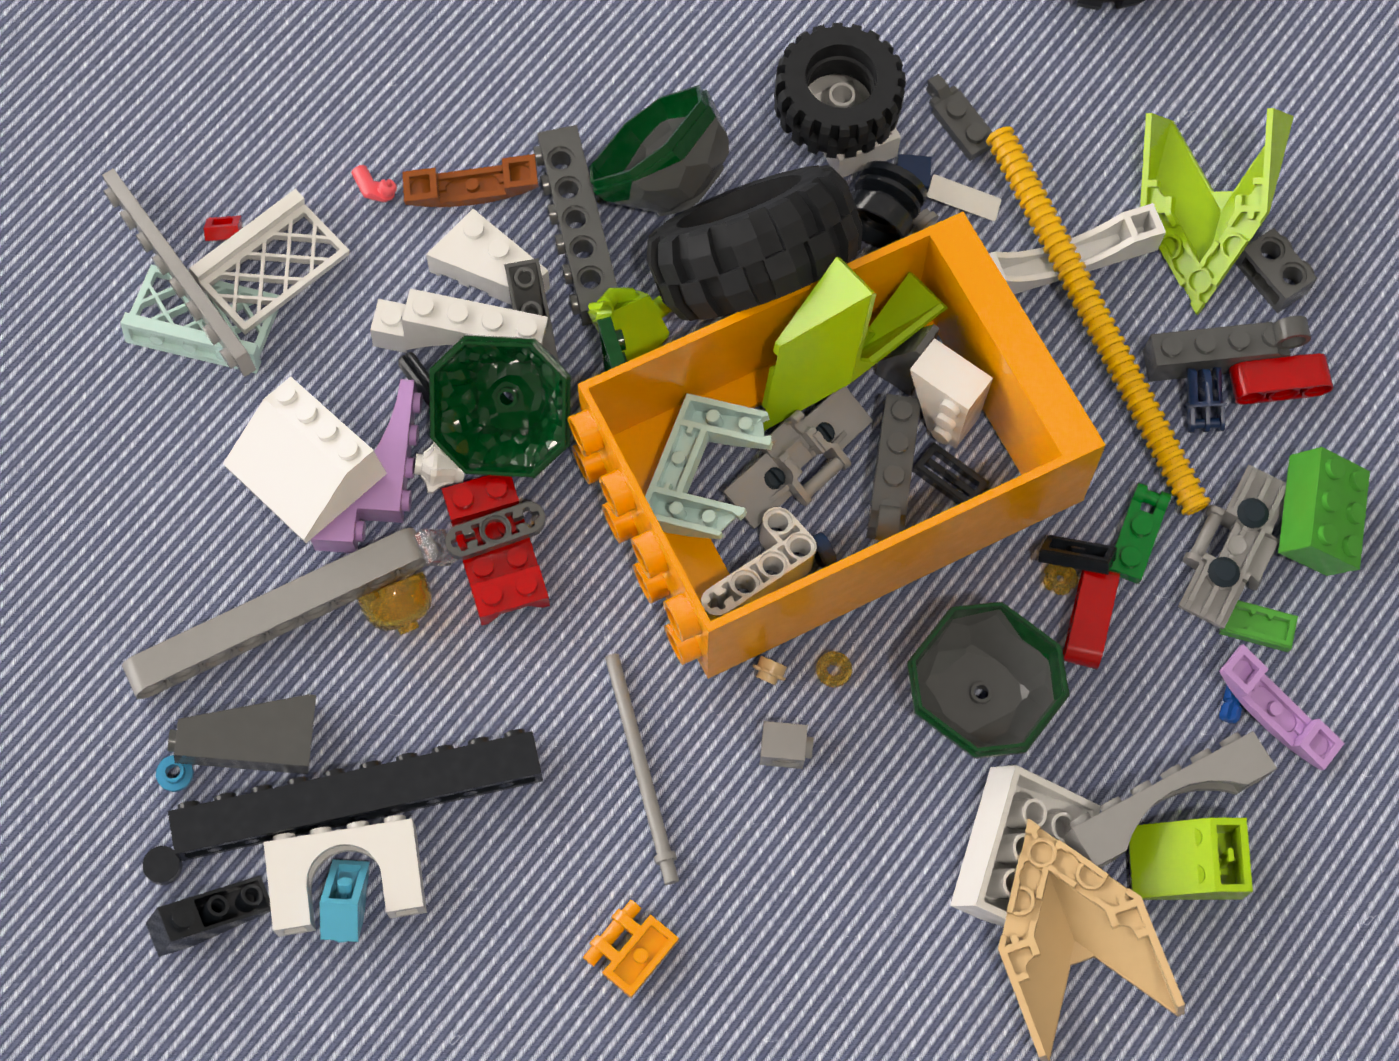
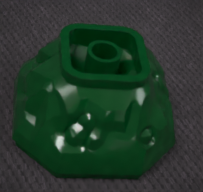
(482, 426)

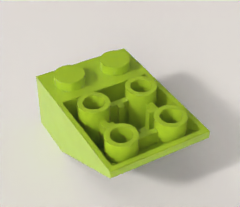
(1191, 860)

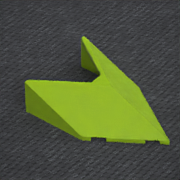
(1204, 226)
(832, 340)

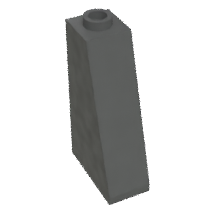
(250, 737)

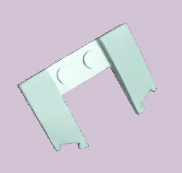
(698, 423)

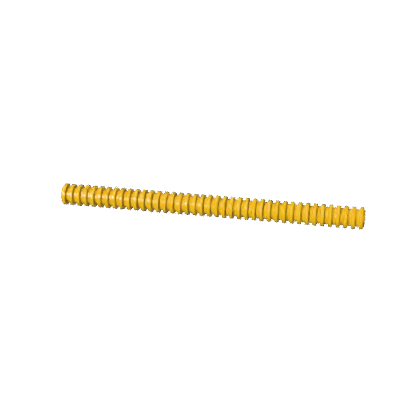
(1097, 320)

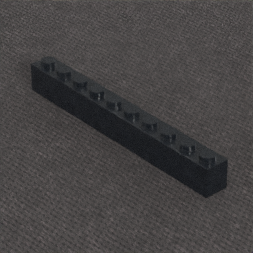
(354, 795)

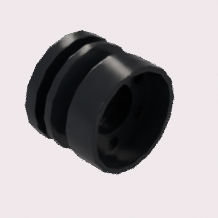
(887, 202)

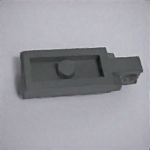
(958, 118)

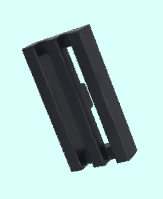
(942, 486)
(1077, 554)

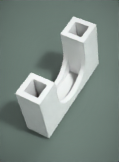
(295, 860)

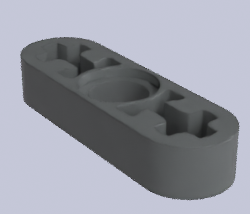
(467, 531)

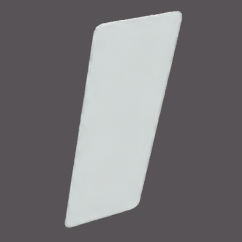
(964, 197)

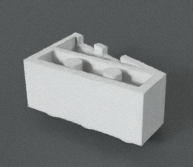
(476, 256)
(949, 392)

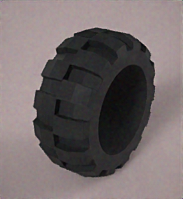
(754, 243)

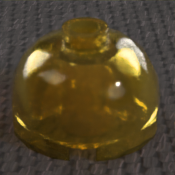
(398, 604)

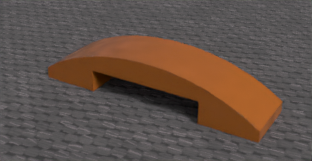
(470, 186)

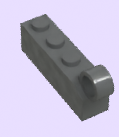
(1173, 352)
(893, 466)

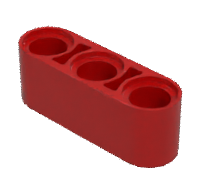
(1280, 379)
(1090, 618)

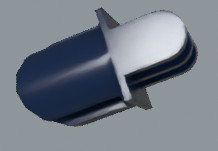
(1203, 392)

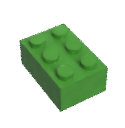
(1324, 512)

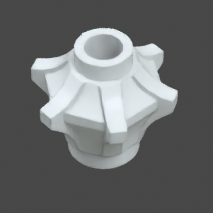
(437, 469)

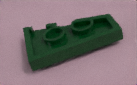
(611, 343)

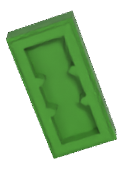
(1261, 626)

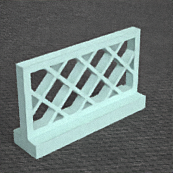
(187, 339)

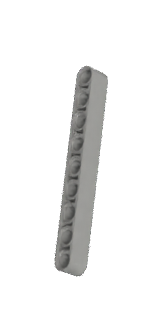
(273, 614)

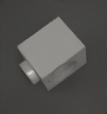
(785, 745)

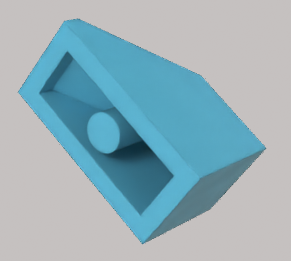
(344, 901)

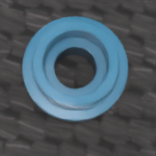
(174, 784)

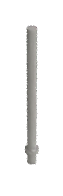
(664, 856)

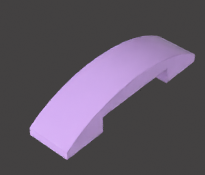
(1277, 712)

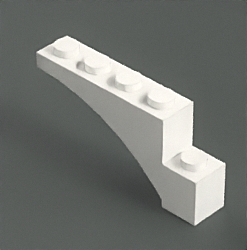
(444, 320)

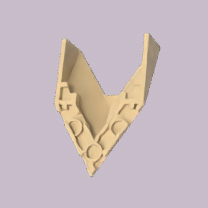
(1067, 914)

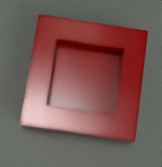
(222, 227)

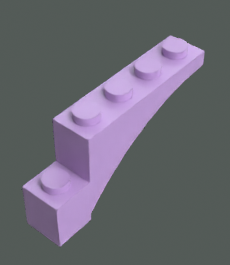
(389, 496)

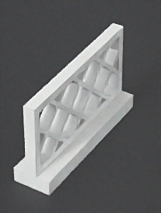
(245, 246)

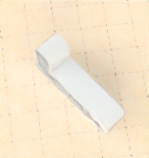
(777, 557)

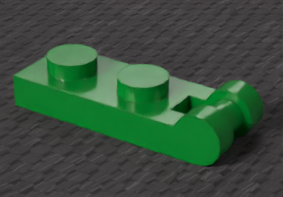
(1139, 533)

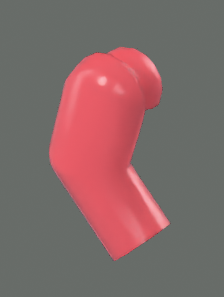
(374, 190)

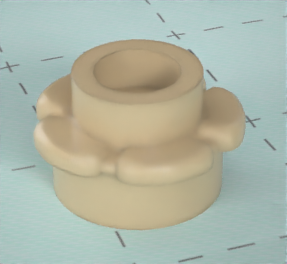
(770, 670)

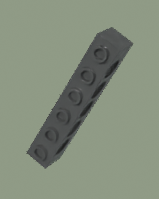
(565, 147)

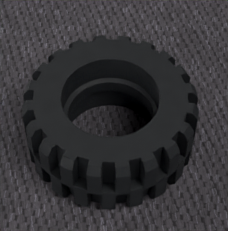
(846, 53)

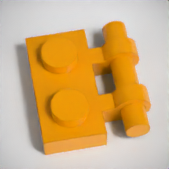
(639, 956)

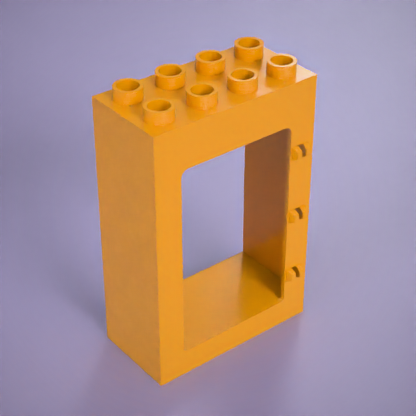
(1029, 404)

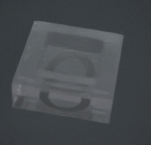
(434, 547)

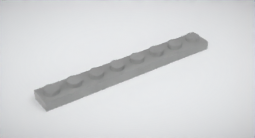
(182, 281)

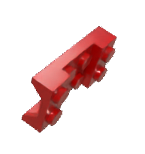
(505, 576)

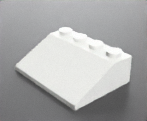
(302, 460)
(999, 834)

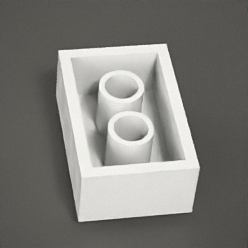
(845, 92)

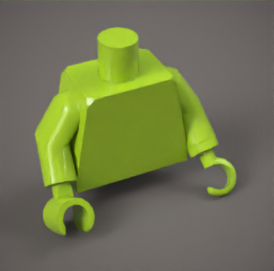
(636, 316)

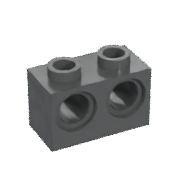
(1268, 274)

